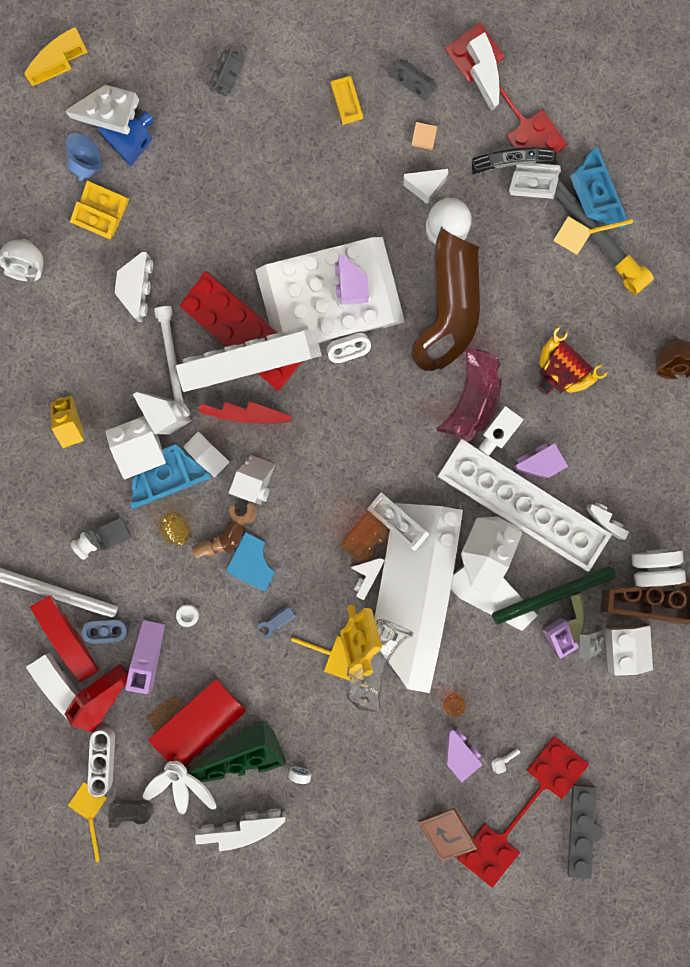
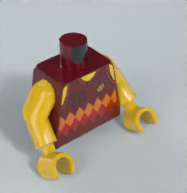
(565, 367)

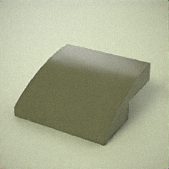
(577, 624)

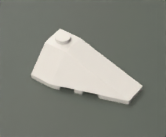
(502, 597)

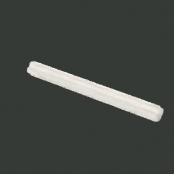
(58, 593)

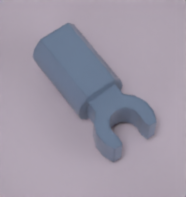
(278, 620)

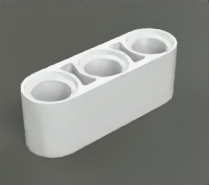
(97, 771)

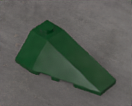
(246, 750)

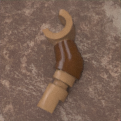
(231, 535)

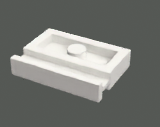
(535, 180)

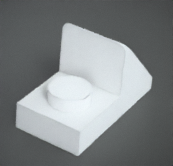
(370, 570)

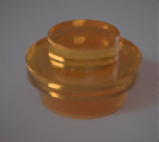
(454, 705)

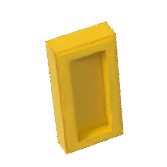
(346, 100)

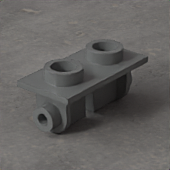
(229, 63)
(407, 76)

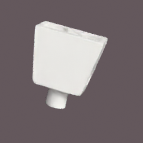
(505, 420)

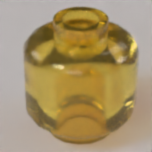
(174, 528)

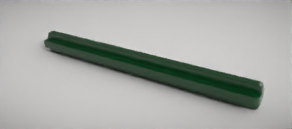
(553, 595)

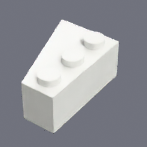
(252, 480)

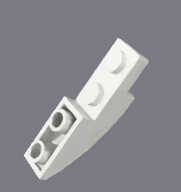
(251, 829)

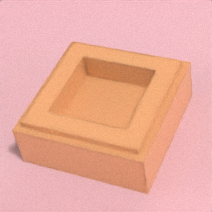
(424, 136)

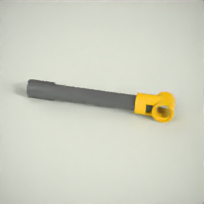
(634, 276)

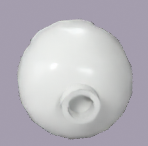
(16, 258)

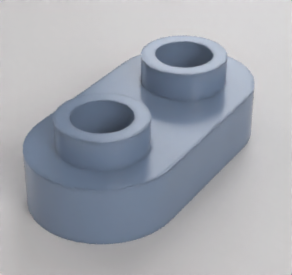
(105, 631)

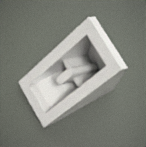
(425, 183)
(206, 454)

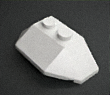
(489, 552)

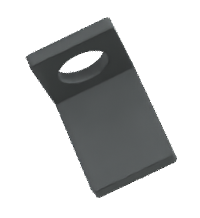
(110, 534)

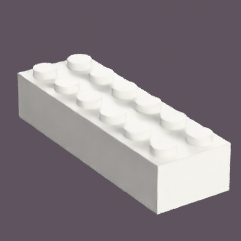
(244, 361)

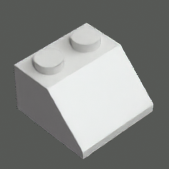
(163, 413)
(135, 447)
(629, 650)

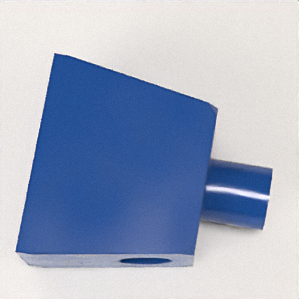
(130, 145)

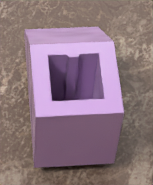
(353, 282)
(543, 463)
(459, 756)

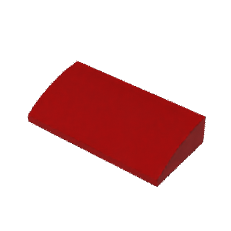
(197, 724)

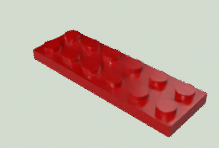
(231, 321)

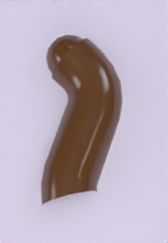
(455, 298)

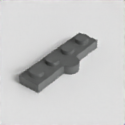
(582, 831)

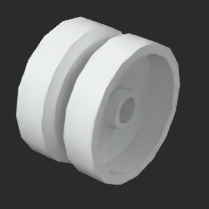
(658, 567)

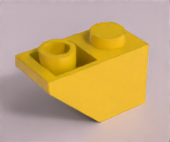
(66, 422)

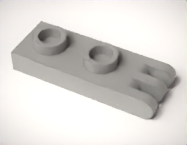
(590, 644)

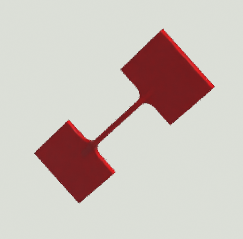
(532, 132)
(556, 770)

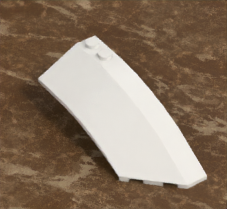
(417, 591)

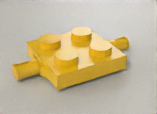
(360, 639)

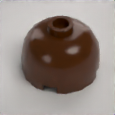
(674, 359)

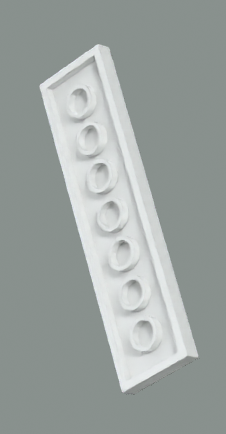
(524, 505)

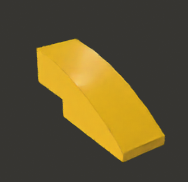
(55, 57)

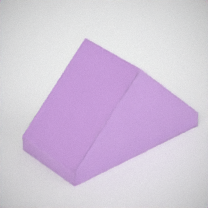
(560, 637)

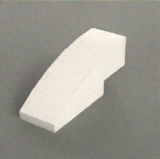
(485, 69)
(53, 682)

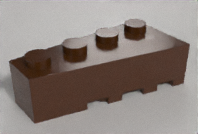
(657, 603)

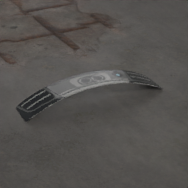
(514, 156)

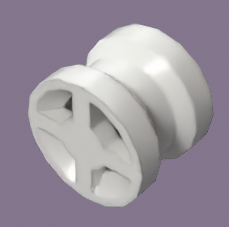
(83, 545)

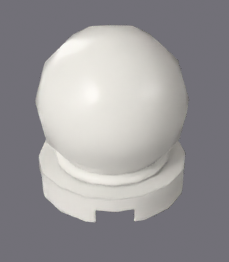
(452, 216)

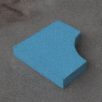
(249, 563)

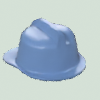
(82, 156)

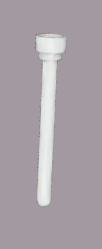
(164, 316)

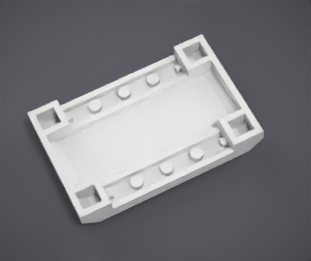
(304, 292)

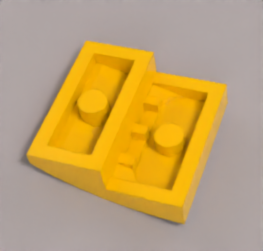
(99, 210)

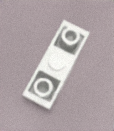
(133, 285)

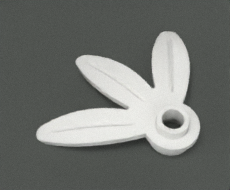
(177, 774)

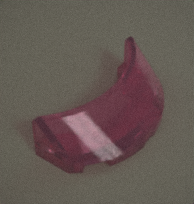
(478, 397)

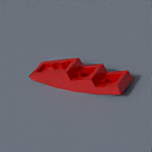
(252, 415)
(64, 638)

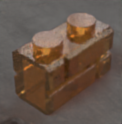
(364, 537)

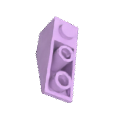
(145, 658)

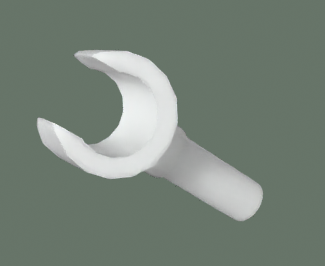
(499, 763)

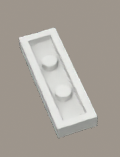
(398, 521)

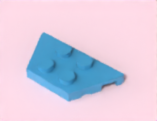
(597, 190)
(173, 476)

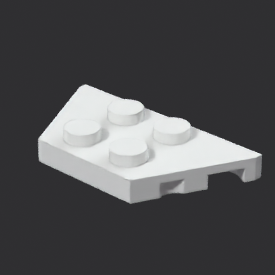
(106, 108)

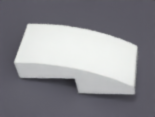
(602, 517)

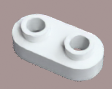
(348, 347)

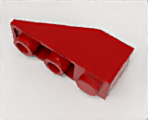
(94, 701)

